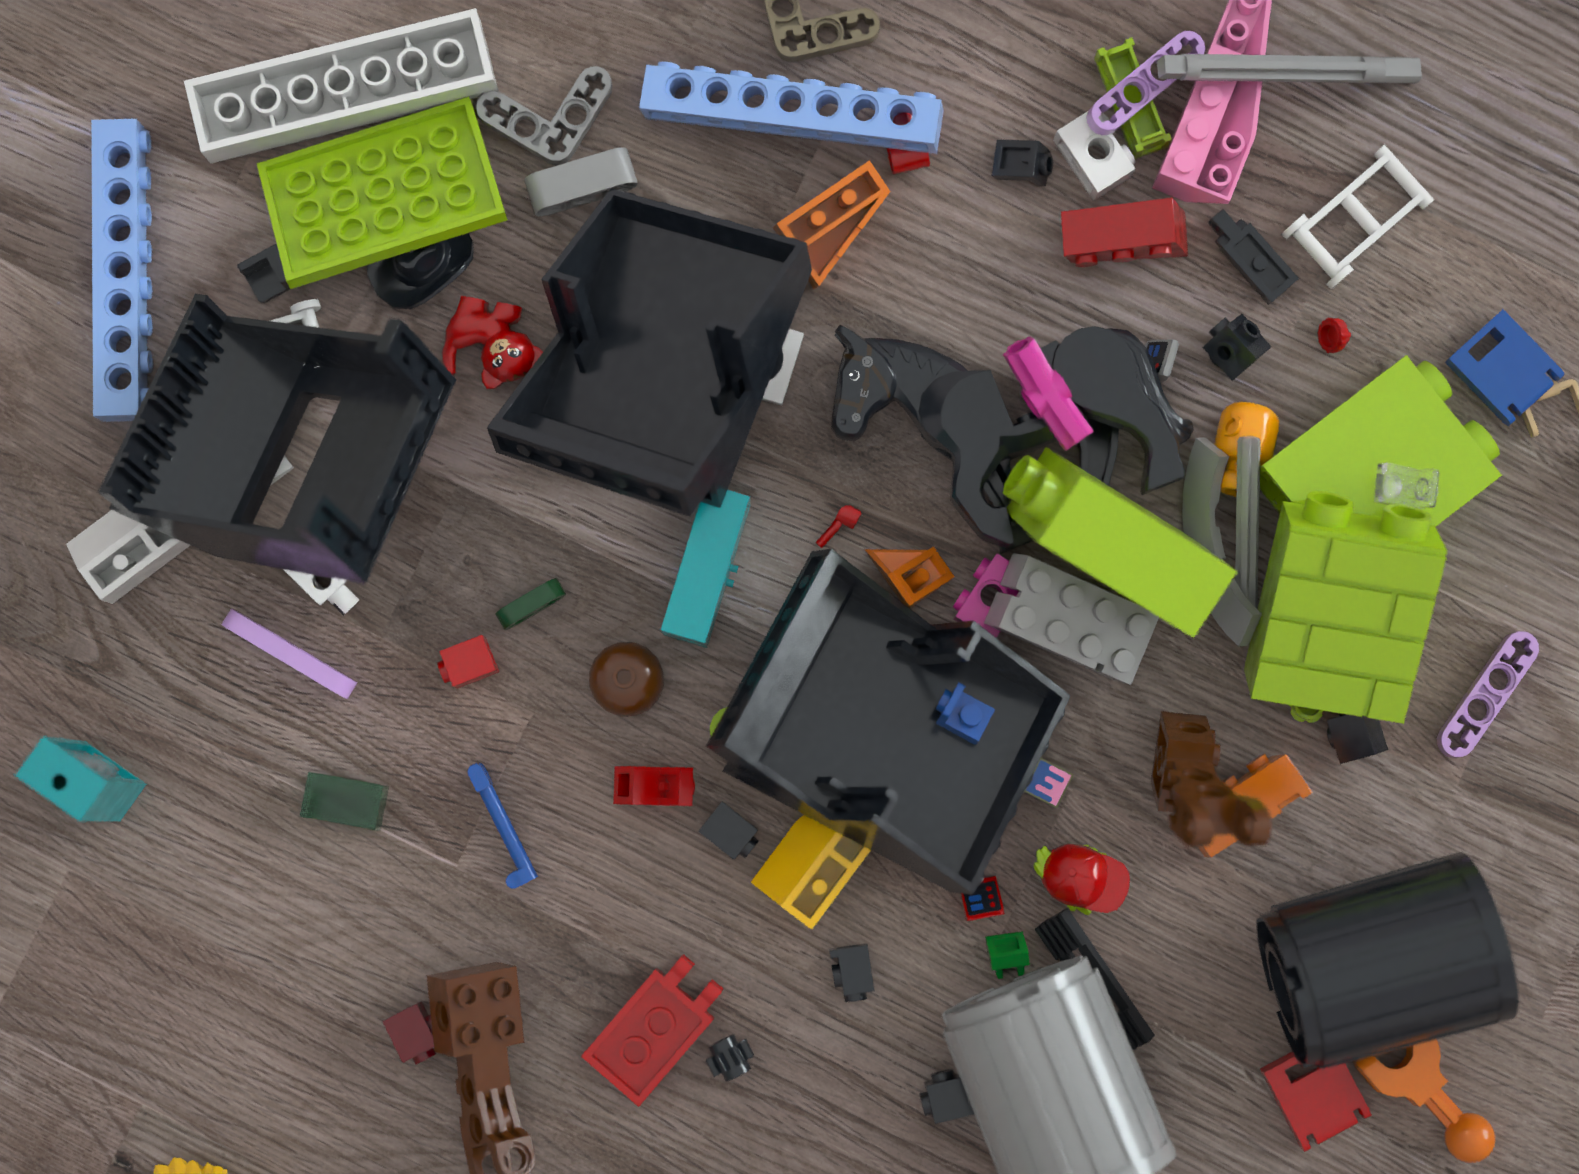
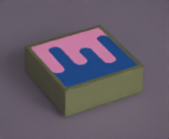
(1049, 783)

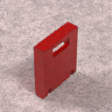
(1317, 1101)

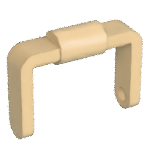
(1554, 390)

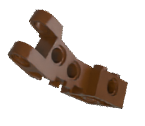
(1189, 786)
(475, 1020)

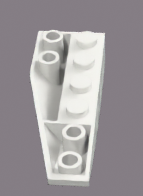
(122, 553)

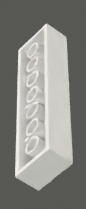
(340, 86)

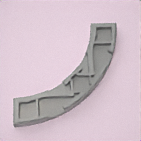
(1200, 497)

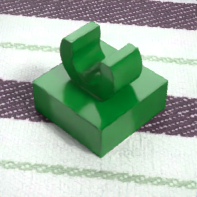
(1007, 952)

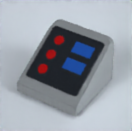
(1163, 356)

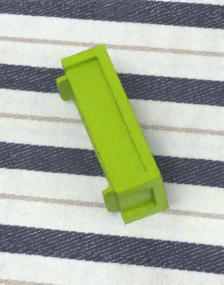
(1143, 130)

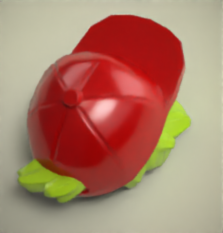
(1083, 877)

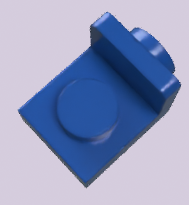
(963, 714)

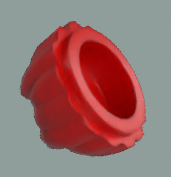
(1333, 335)

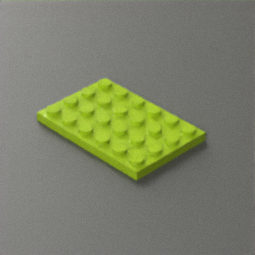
(380, 192)

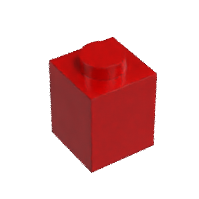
(467, 662)

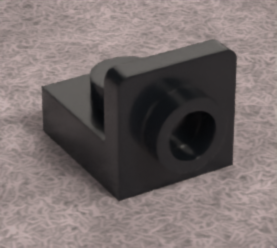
(1022, 161)

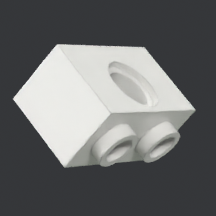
(1095, 175)

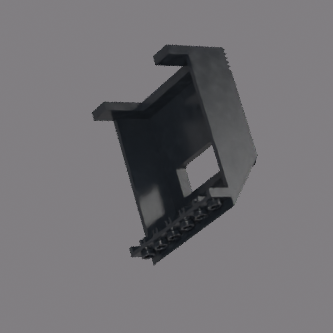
(226, 417)

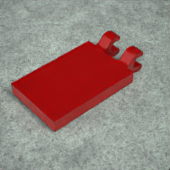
(652, 1032)

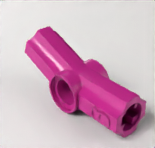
(1046, 393)

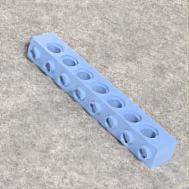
(666, 78)
(109, 141)

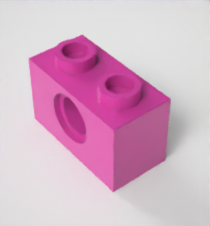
(970, 604)

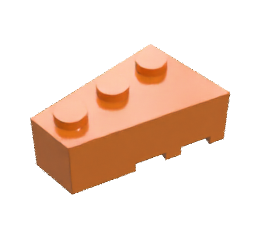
(835, 218)
(1270, 780)

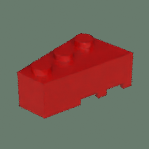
(1124, 232)

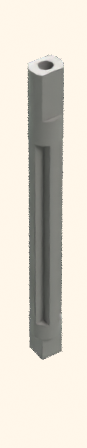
(1289, 68)

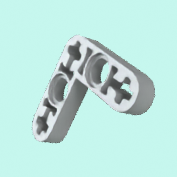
(546, 130)

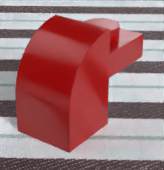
(653, 786)

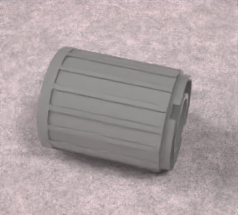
(1056, 1077)

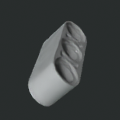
(580, 181)

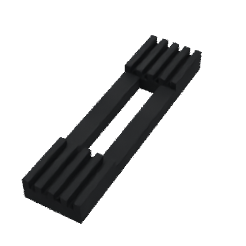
(1062, 936)

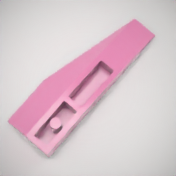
(1218, 116)

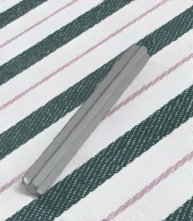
(1248, 516)

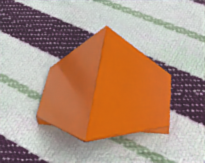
(911, 572)

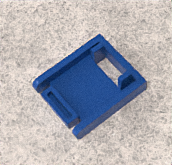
(1510, 372)

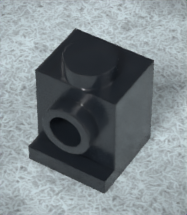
(853, 971)

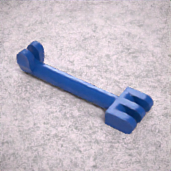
(483, 784)

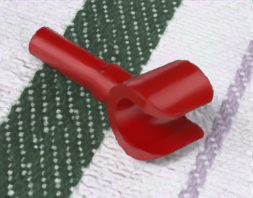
(847, 516)

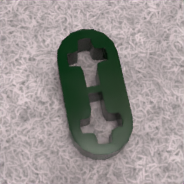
(530, 604)

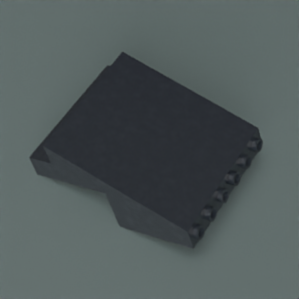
(655, 352)
(848, 733)

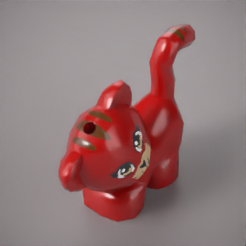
(505, 352)

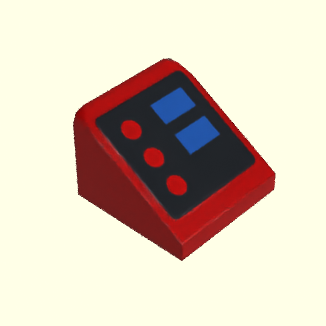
(984, 902)

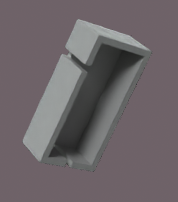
(1072, 619)

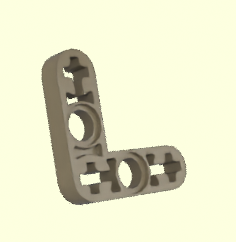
(795, 26)

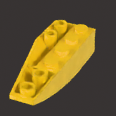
(809, 869)

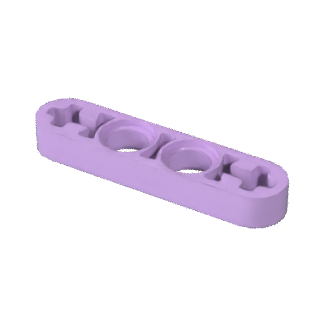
(1144, 81)
(289, 653)
(1491, 697)

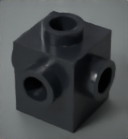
(1235, 345)

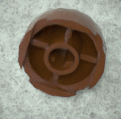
(626, 679)

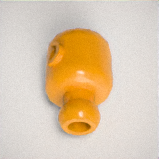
(1244, 420)

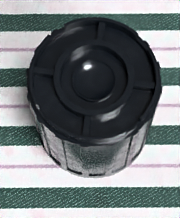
(1388, 962)

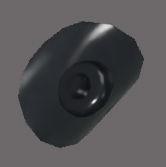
(421, 273)

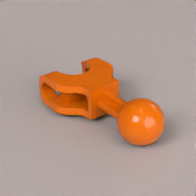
(1420, 1082)

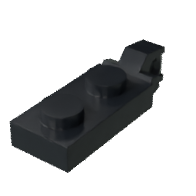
(1252, 256)

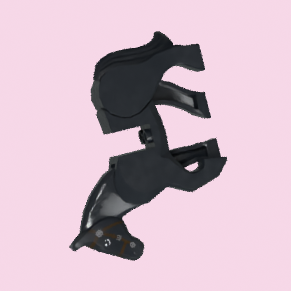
(969, 424)

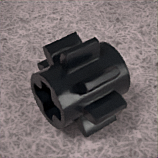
(729, 1057)

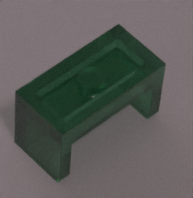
(344, 801)

